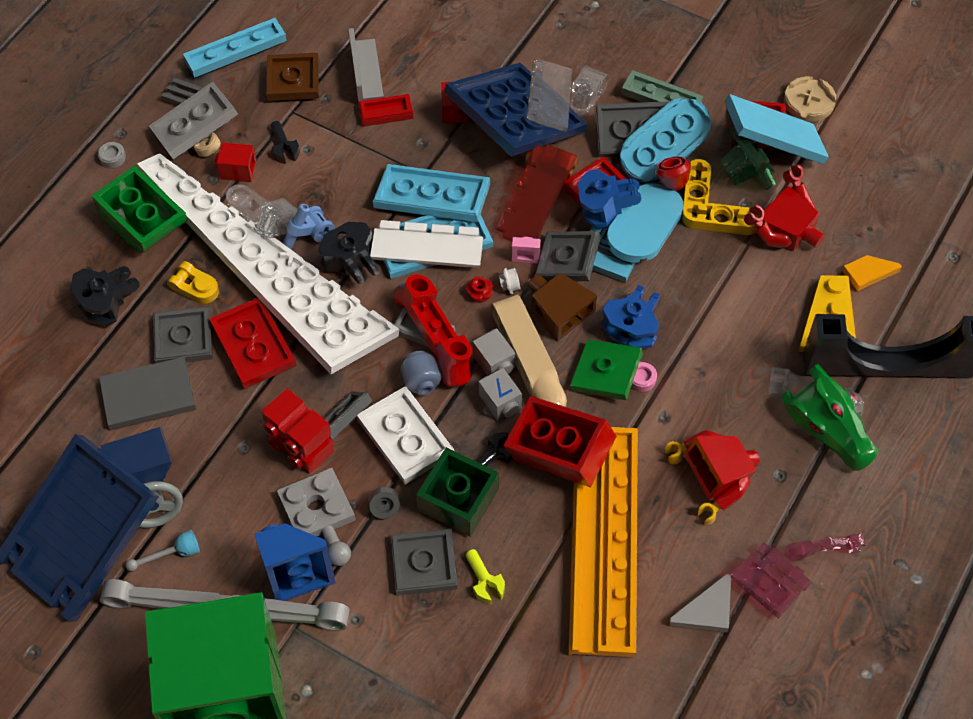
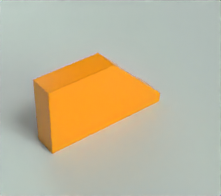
(869, 271)

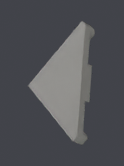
(708, 610)

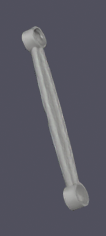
(121, 595)

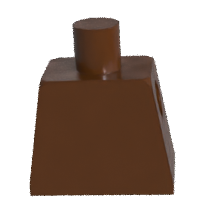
(561, 303)

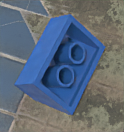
(294, 561)

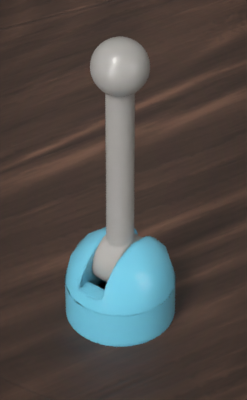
(185, 545)

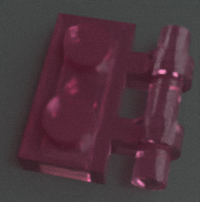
(766, 585)

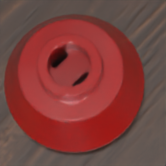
(673, 172)

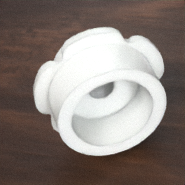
(509, 280)

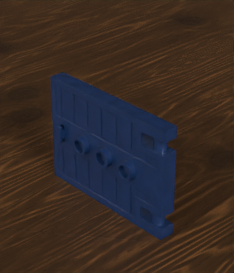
(76, 526)

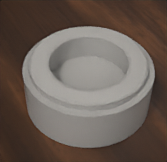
(111, 155)

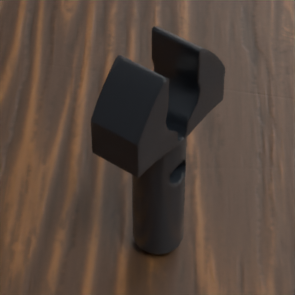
(283, 143)
(494, 452)

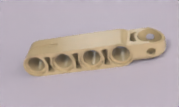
(530, 354)

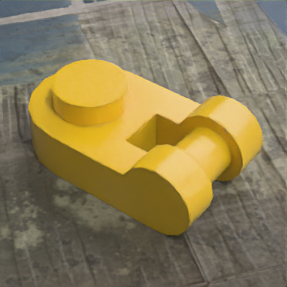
(202, 289)

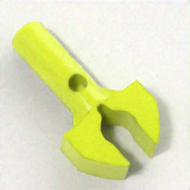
(484, 578)

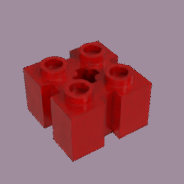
(297, 431)

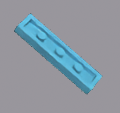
(234, 47)

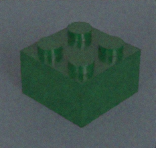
(458, 491)

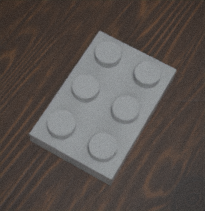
(193, 120)

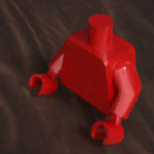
(789, 217)

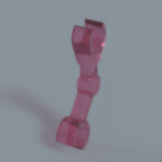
(801, 550)

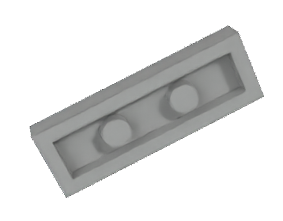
(366, 68)

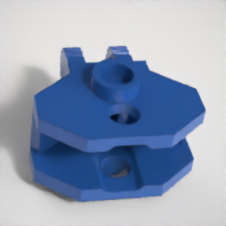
(604, 196)
(632, 317)

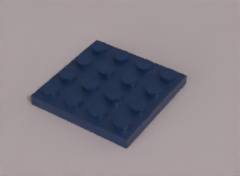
(500, 106)

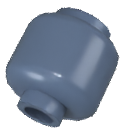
(420, 372)

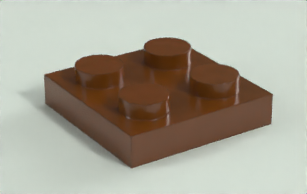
(292, 76)

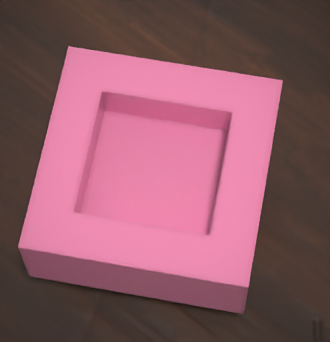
(525, 250)

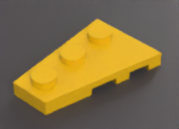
(831, 297)

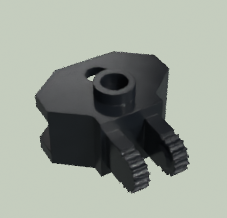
(350, 252)
(102, 293)

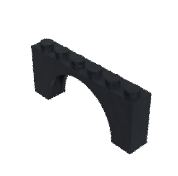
(843, 354)

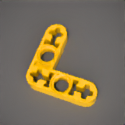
(702, 207)

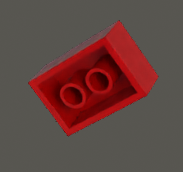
(560, 441)

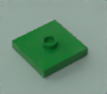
(606, 369)

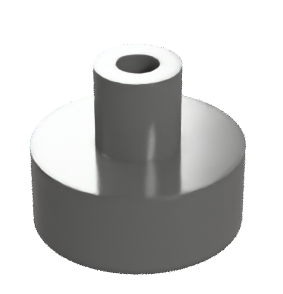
(383, 502)

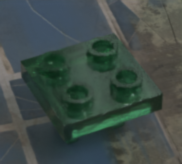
(747, 161)

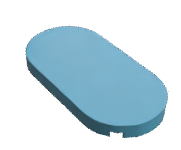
(670, 133)
(646, 226)

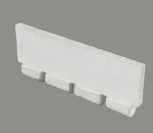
(419, 246)

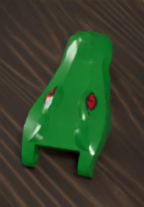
(830, 416)

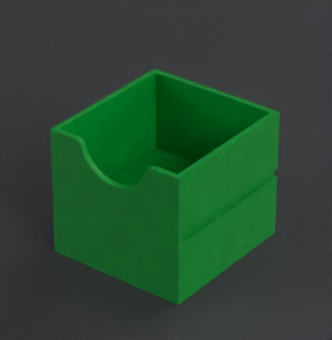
(215, 661)

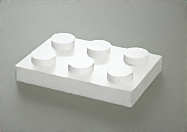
(404, 434)

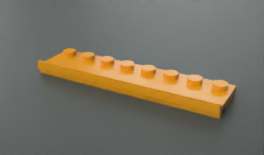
(606, 555)

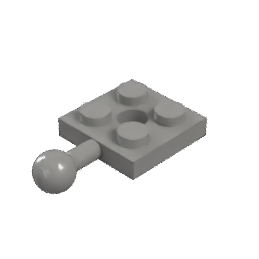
(319, 522)

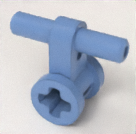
(307, 222)

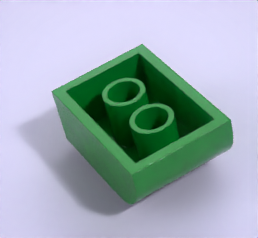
(138, 209)

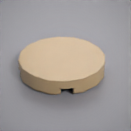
(809, 99)

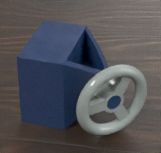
(149, 460)

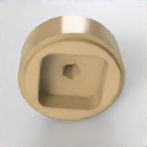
(207, 146)

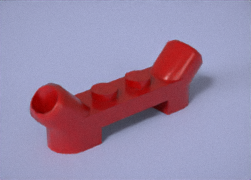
(450, 350)

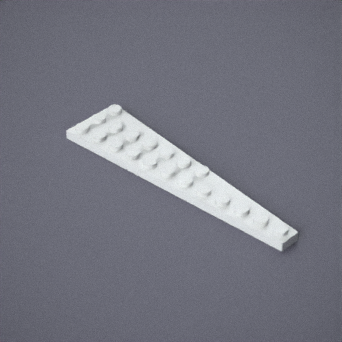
(306, 303)

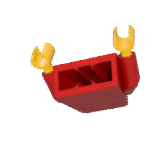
(719, 465)

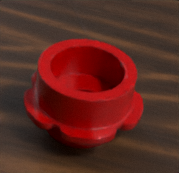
(479, 295)

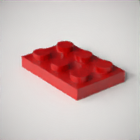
(252, 342)

